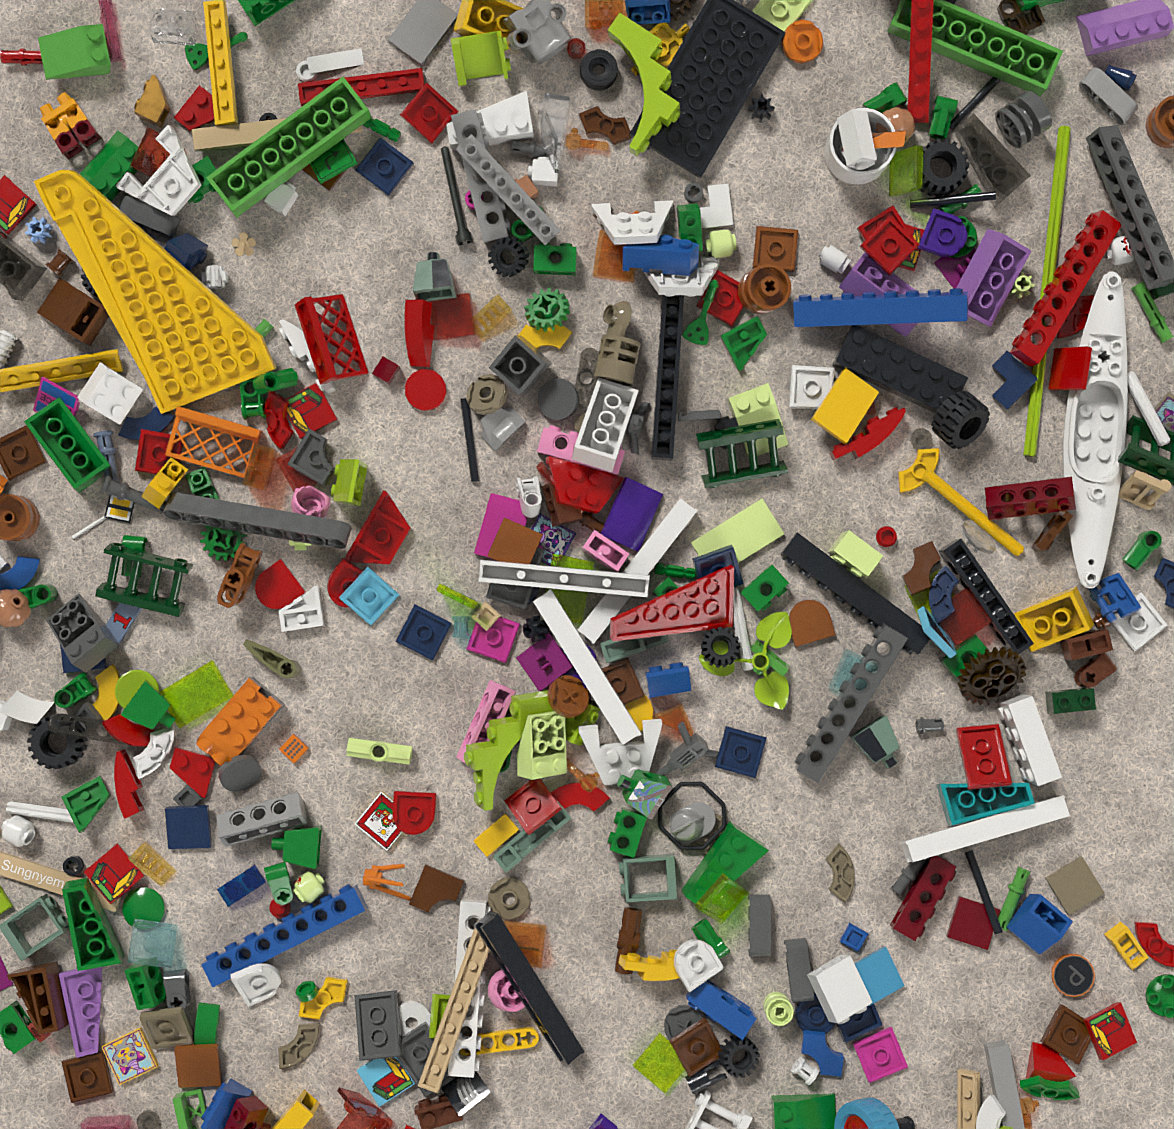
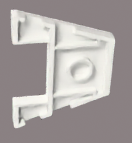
(173, 181)
(633, 228)
(684, 285)
(620, 759)

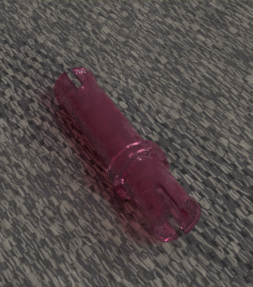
(109, 21)

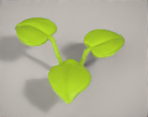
(773, 688)

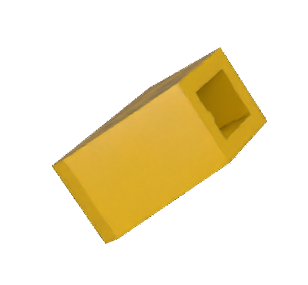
(164, 483)

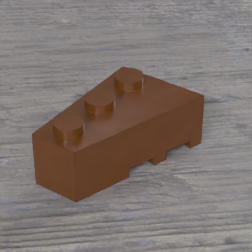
(42, 995)

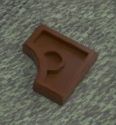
(434, 887)

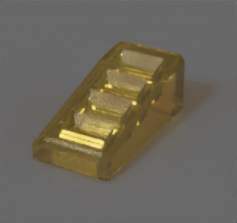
(494, 322)
(134, 858)

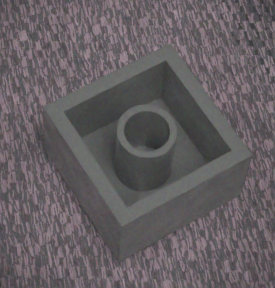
(520, 365)

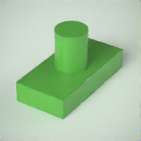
(774, 660)

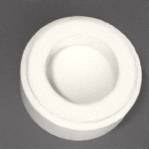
(303, 72)

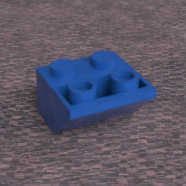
(648, 11)
(668, 680)
(1039, 923)
(223, 1102)

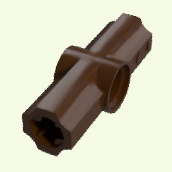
(628, 936)

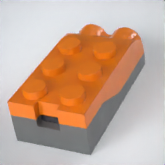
(239, 722)

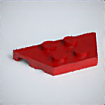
(581, 485)
(380, 534)

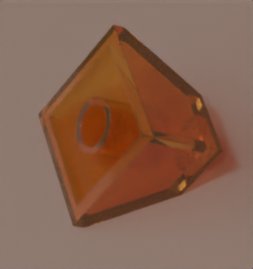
(610, 260)

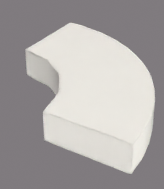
(158, 747)
(990, 1114)

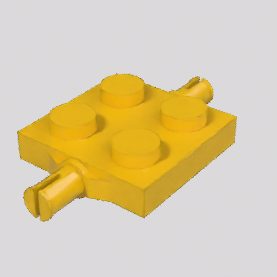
(670, 42)

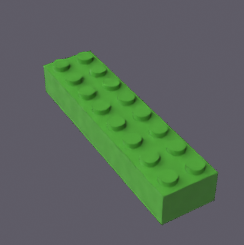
(984, 45)
(289, 147)

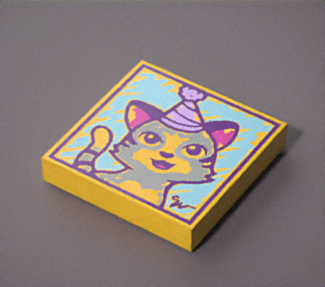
(130, 1056)

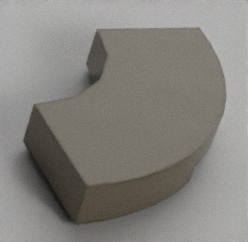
(843, 873)
(300, 1047)

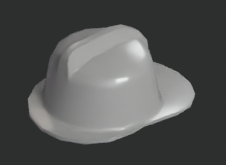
(692, 822)

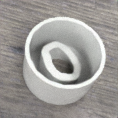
(836, 159)

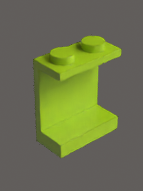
(480, 56)

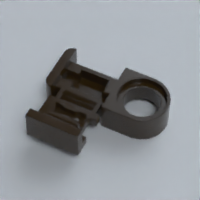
(1021, 22)

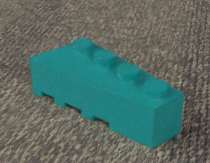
(966, 805)

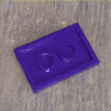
(631, 514)

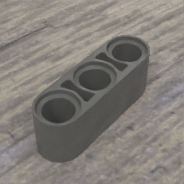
(147, 215)
(760, 925)
(798, 968)

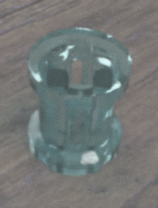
(461, 626)

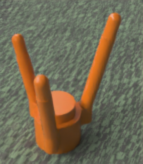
(374, 879)

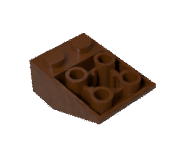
(74, 312)

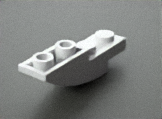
(300, 349)

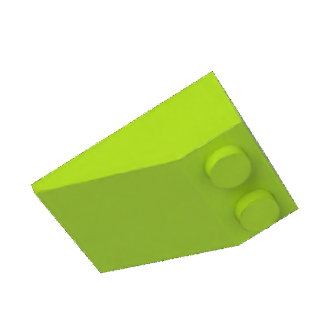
(350, 482)

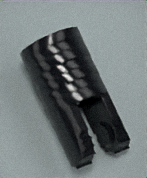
(701, 1080)

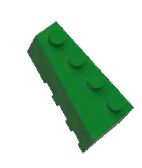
(730, 854)
(89, 927)

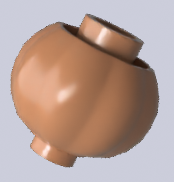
(901, 120)
(13, 608)

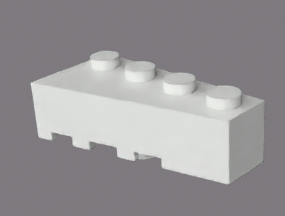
(502, 122)

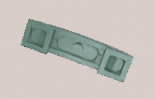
(523, 843)

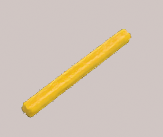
(973, 512)

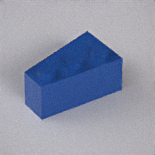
(668, 254)
(723, 1008)

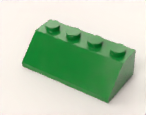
(111, 165)
(68, 445)

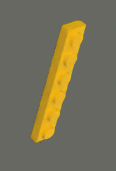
(220, 62)
(57, 370)

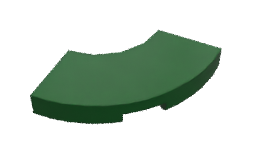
(1050, 1089)

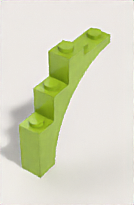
(642, 49)
(504, 733)

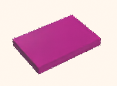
(496, 510)

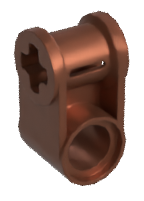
(1098, 669)

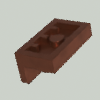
(436, 1112)

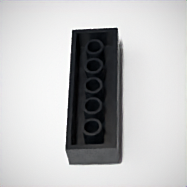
(897, 369)

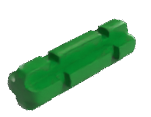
(383, 129)
(674, 571)

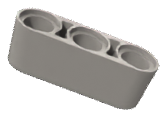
(1108, 95)

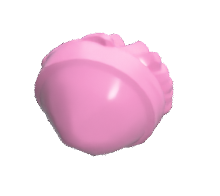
(310, 502)

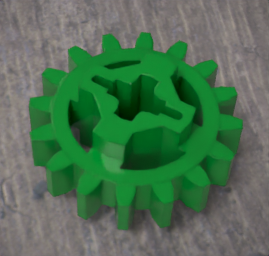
(557, 309)
(212, 544)

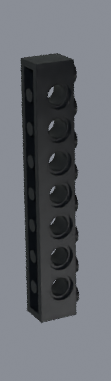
(667, 377)

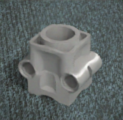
(539, 32)

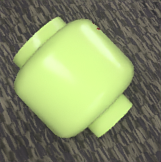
(721, 243)
(309, 887)

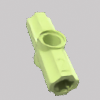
(365, 749)

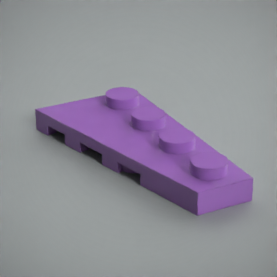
(83, 1007)

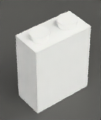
(840, 989)

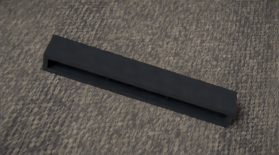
(853, 591)

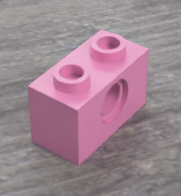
(605, 551)

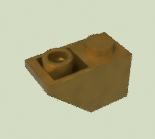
(153, 103)

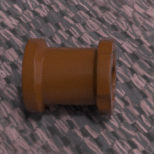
(59, 262)

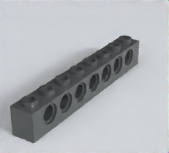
(1132, 206)
(816, 768)

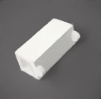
(857, 139)

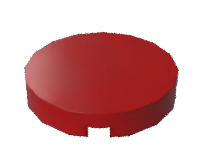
(425, 389)

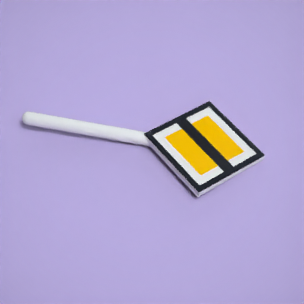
(115, 510)

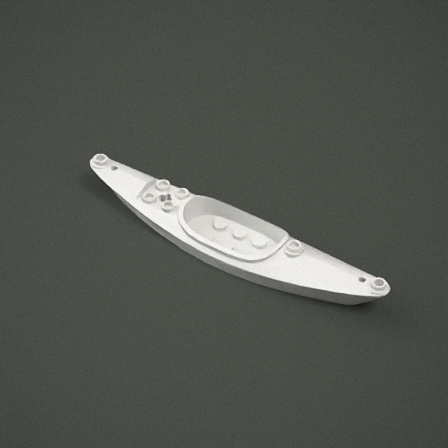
(1097, 432)

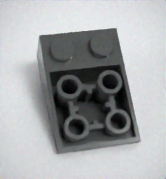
(82, 634)

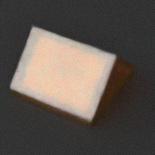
(530, 940)

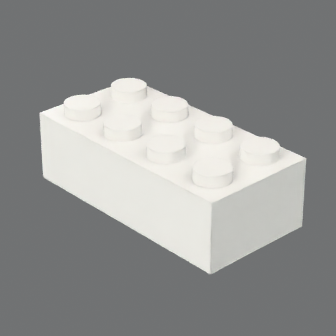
(604, 424)
(1029, 740)

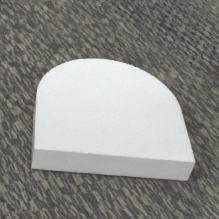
(696, 963)
(256, 982)

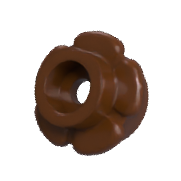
(1100, 621)

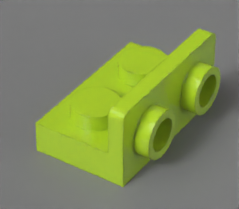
(587, 717)

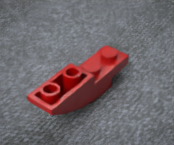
(876, 431)

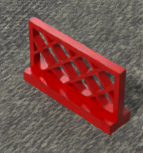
(318, 340)

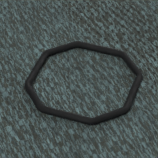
(709, 841)

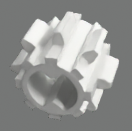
(214, 277)

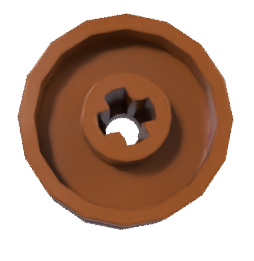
(1161, 123)
(764, 288)
(23, 514)

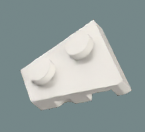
(303, 612)

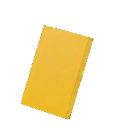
(844, 405)

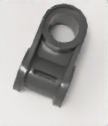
(177, 985)

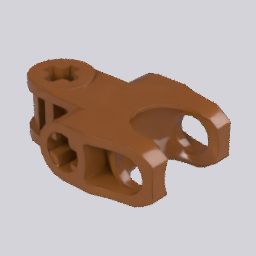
(239, 576)

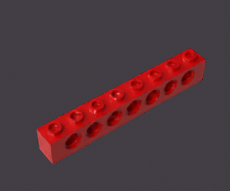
(1106, 229)

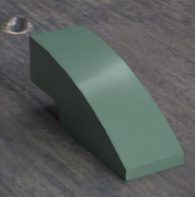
(619, 649)

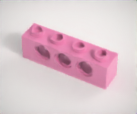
(548, 448)
(492, 706)

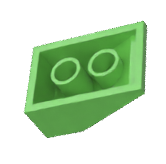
(75, 52)

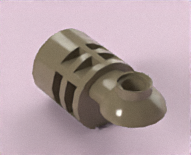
(617, 353)

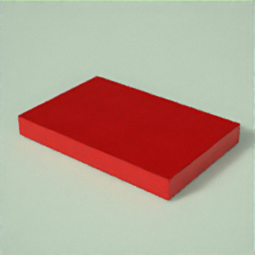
(983, 756)

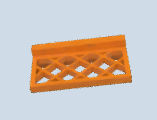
(212, 423)

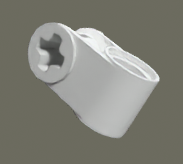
(529, 492)

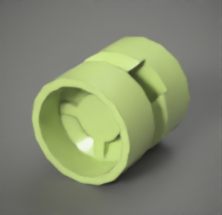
(778, 1008)

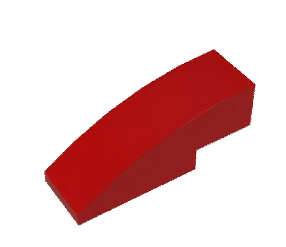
(418, 332)
(126, 785)

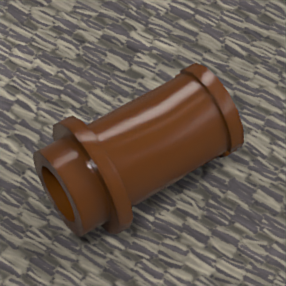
(591, 522)

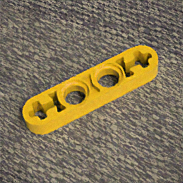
(499, 1045)

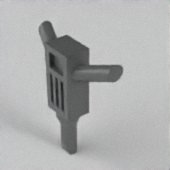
(635, 427)
(687, 752)

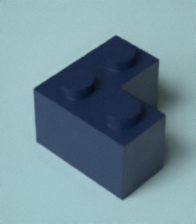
(187, 250)

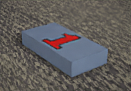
(122, 620)

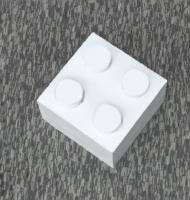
(110, 393)

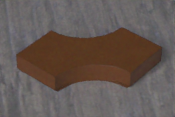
(597, 122)
(924, 560)

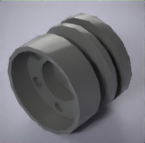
(1023, 119)

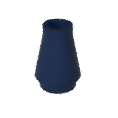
(1122, 77)

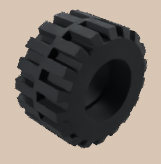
(956, 160)
(960, 420)
(43, 752)

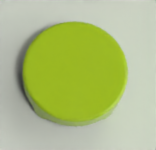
(130, 683)

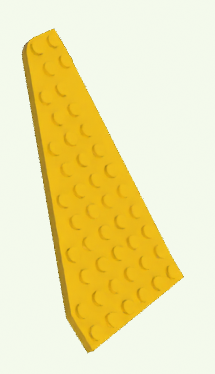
(168, 319)

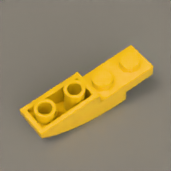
(651, 968)

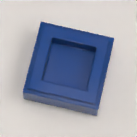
(853, 937)

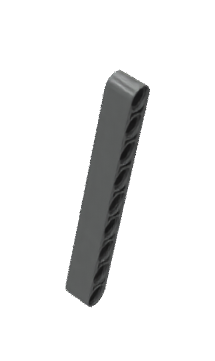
(257, 520)

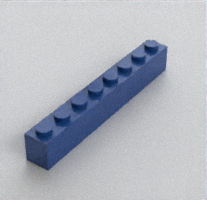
(881, 309)

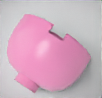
(502, 993)

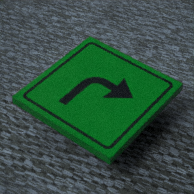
(333, 162)

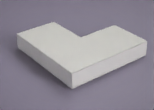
(719, 210)

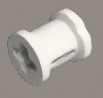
(801, 1064)

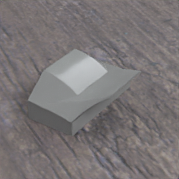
(500, 426)

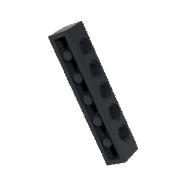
(984, 592)

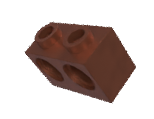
(1086, 644)

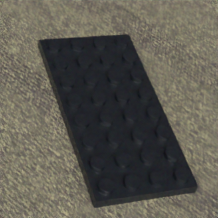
(713, 80)

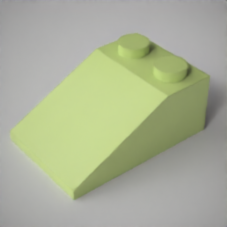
(755, 407)

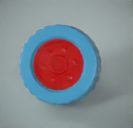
(869, 1114)

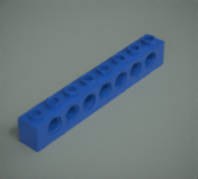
(219, 973)

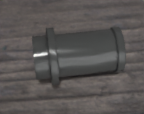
(929, 725)

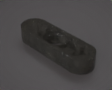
(583, 361)

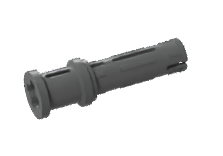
(123, 491)

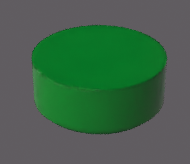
(306, 991)

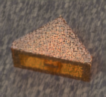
(673, 716)

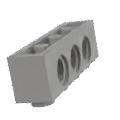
(232, 833)

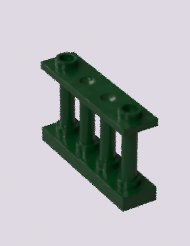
(743, 433)
(1144, 460)
(130, 595)

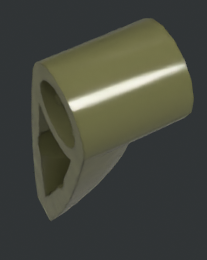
(273, 659)

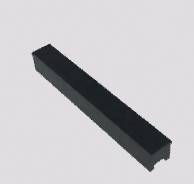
(528, 987)

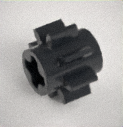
(762, 113)
(535, 629)

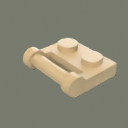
(1138, 485)

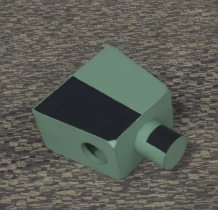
(433, 279)
(877, 741)

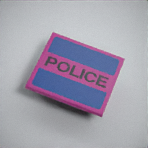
(50, 391)

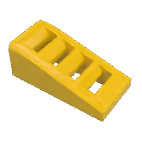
(1116, 936)

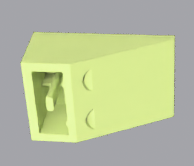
(542, 746)

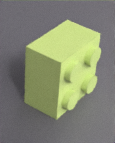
(855, 554)

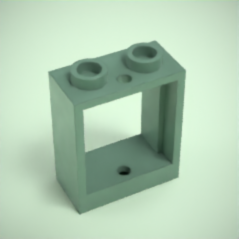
(671, 892)
(17, 939)

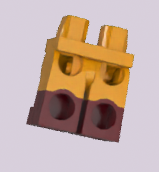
(66, 118)

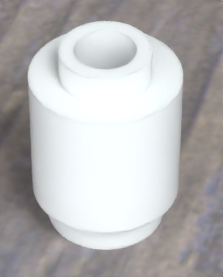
(834, 259)

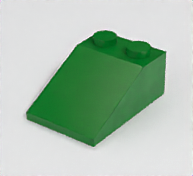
(803, 1111)

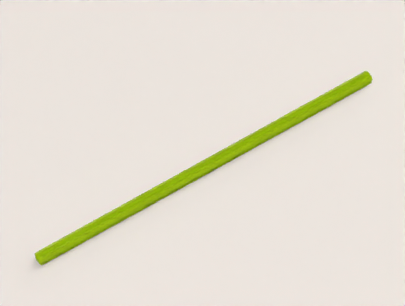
(1049, 268)

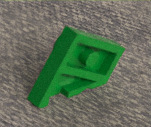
(743, 341)
(86, 802)

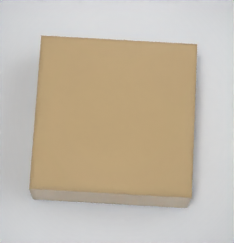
(486, 616)

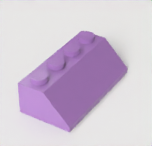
(1124, 25)
(992, 275)
(869, 277)

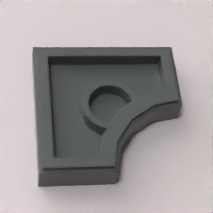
(311, 458)

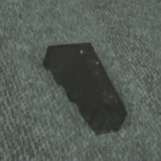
(990, 159)
(18, 268)

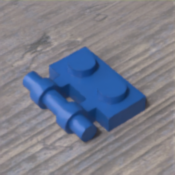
(1119, 595)

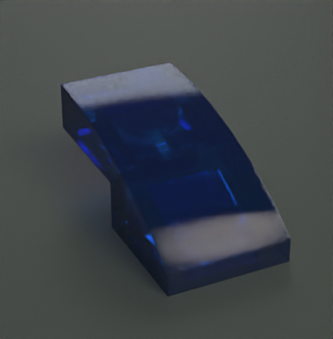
(241, 885)

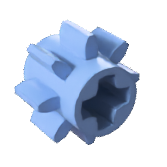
(43, 234)

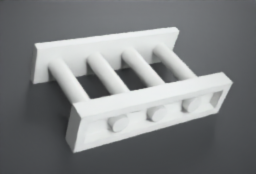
(740, 1121)

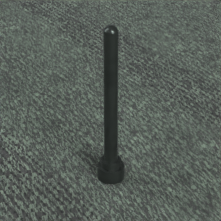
(462, 233)

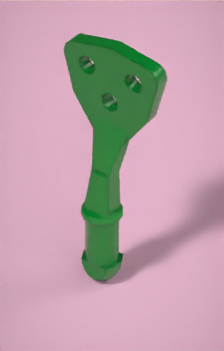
(203, 58)
(701, 320)

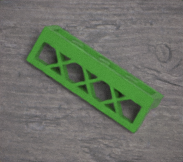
(182, 1108)

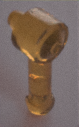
(575, 141)
(588, 781)
(1028, 1107)

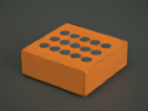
(294, 748)

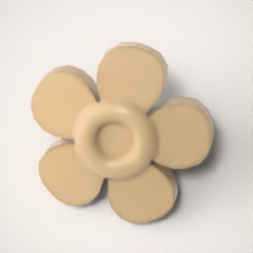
(243, 244)

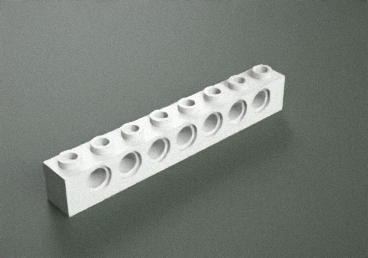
(459, 1065)

